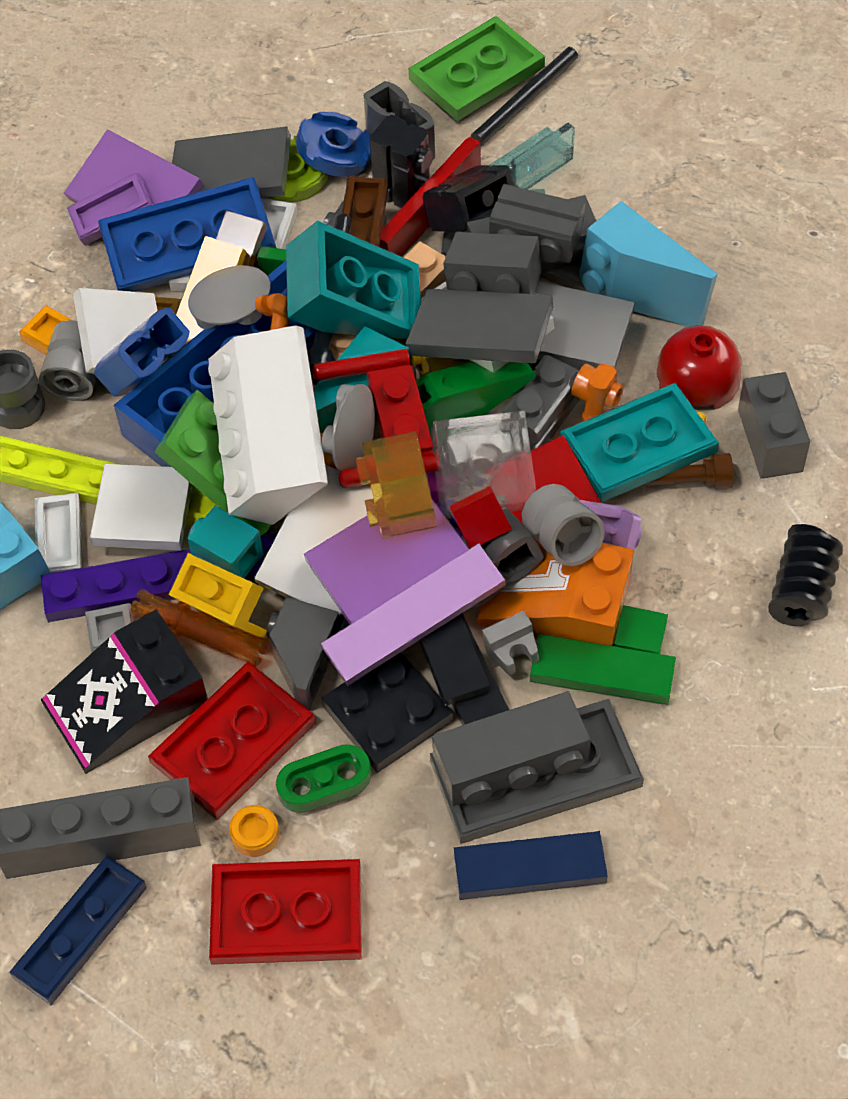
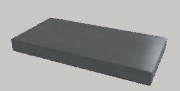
(606, 774)

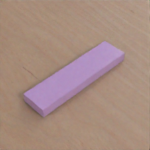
(413, 614)

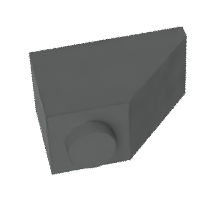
(297, 647)

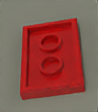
(233, 739)
(286, 912)

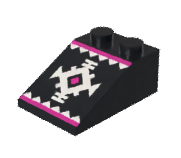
(125, 692)

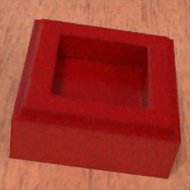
(480, 517)

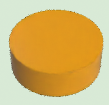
(254, 830)

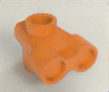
(598, 389)

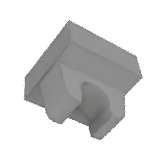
(509, 640)

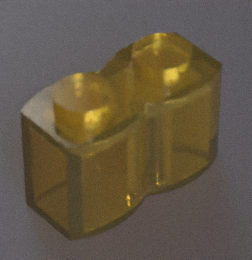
(397, 484)

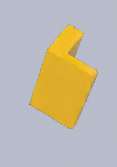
(218, 593)

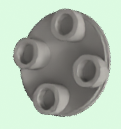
(228, 296)
(351, 426)

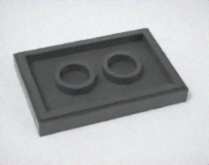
(237, 157)
(480, 325)

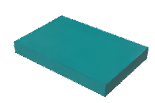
(640, 441)

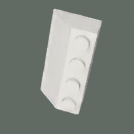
(267, 423)

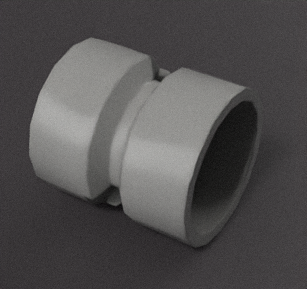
(64, 366)
(563, 525)

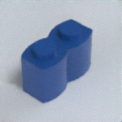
(141, 352)

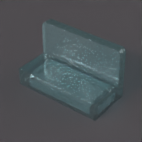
(539, 156)

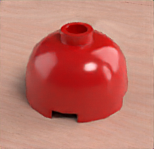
(702, 365)

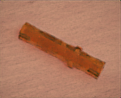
(201, 628)

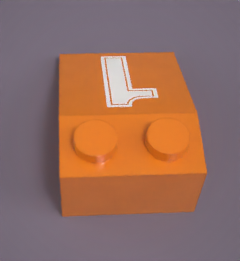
(568, 600)

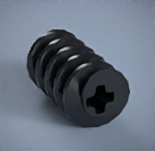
(805, 576)

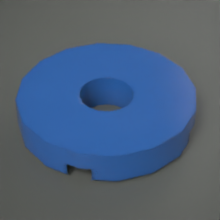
(335, 160)

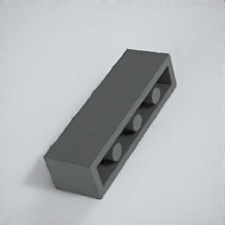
(98, 824)

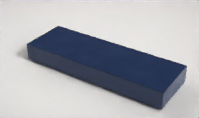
(530, 865)
(78, 930)

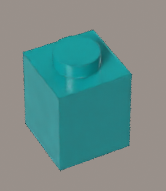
(226, 542)

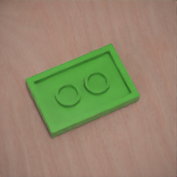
(476, 68)
(193, 451)

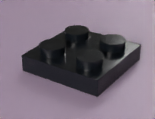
(387, 711)

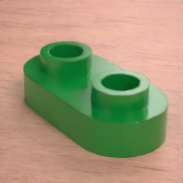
(321, 775)

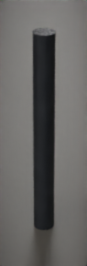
(525, 95)

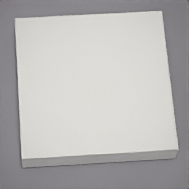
(108, 318)
(141, 508)

